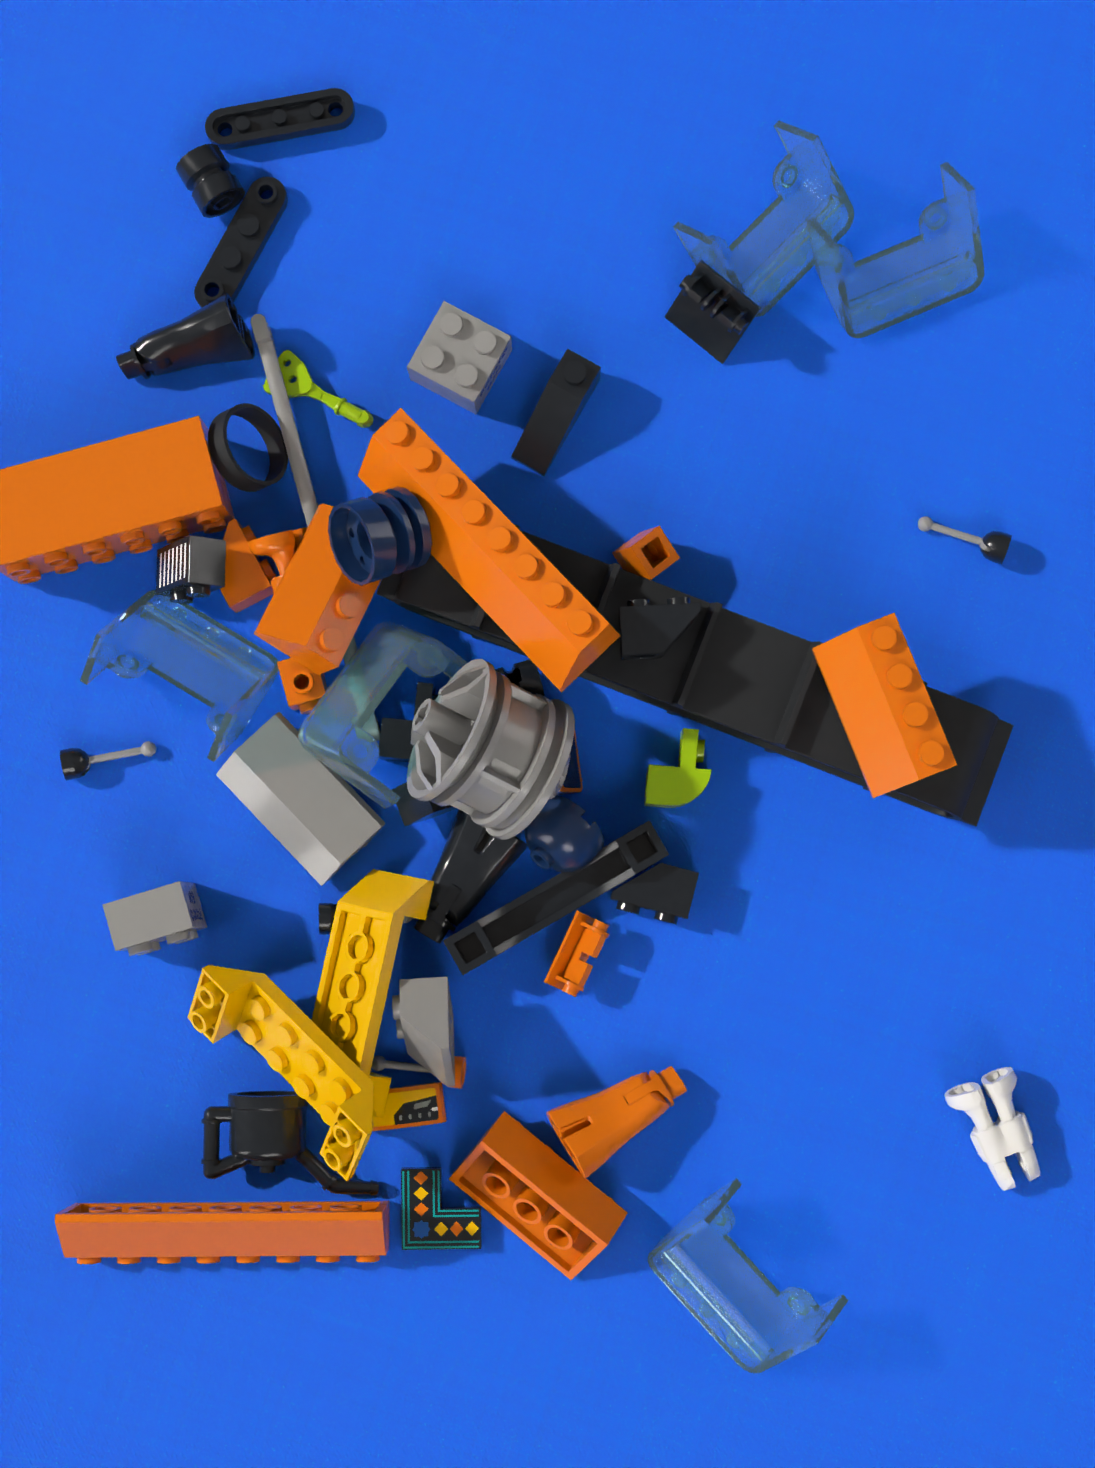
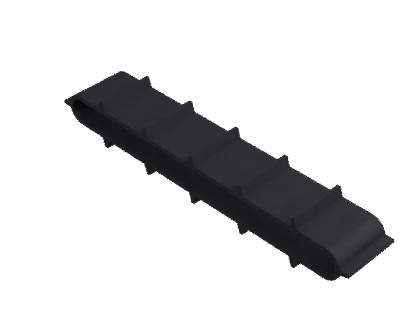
(730, 678)

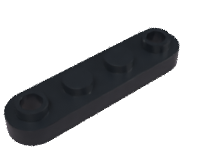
(280, 119)
(243, 241)

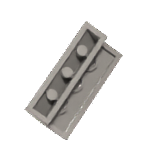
(299, 799)

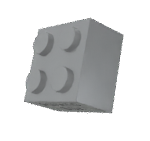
(459, 357)
(155, 916)

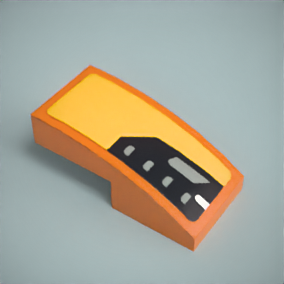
(412, 1107)

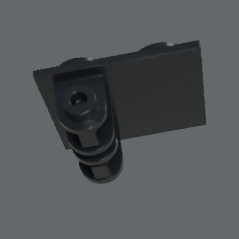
(712, 311)

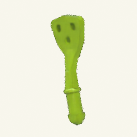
(306, 387)

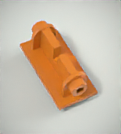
(569, 966)

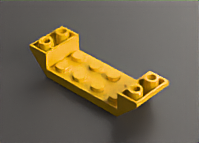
(361, 965)
(296, 1049)

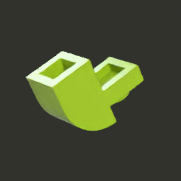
(682, 784)

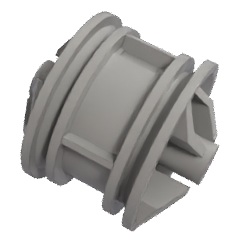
(490, 749)

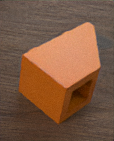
(245, 575)

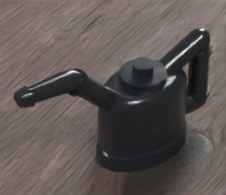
(264, 1133)

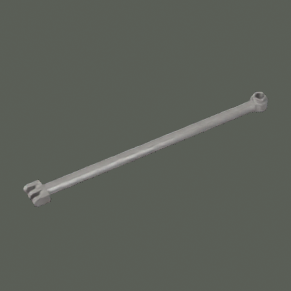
(294, 450)

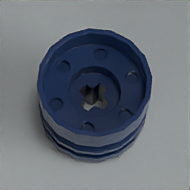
(379, 535)

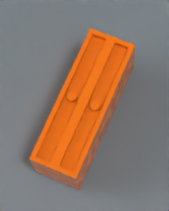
(109, 500)

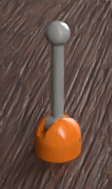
(380, 1063)

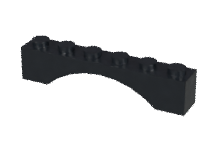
(555, 898)

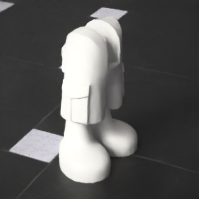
(1000, 1138)

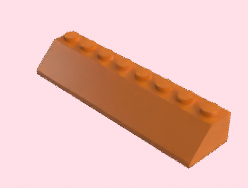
(490, 554)
(224, 1230)

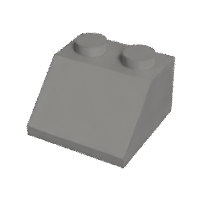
(427, 1024)

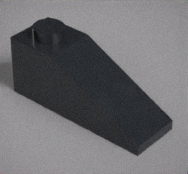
(557, 411)

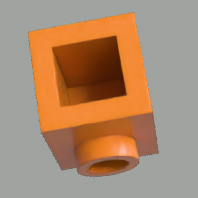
(646, 553)
(301, 685)

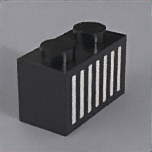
(190, 568)

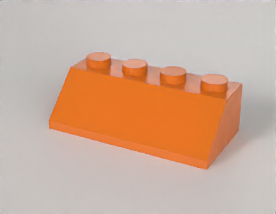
(315, 603)
(884, 705)
(539, 1196)

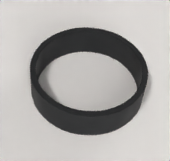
(222, 455)

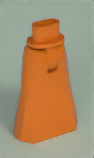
(603, 1122)

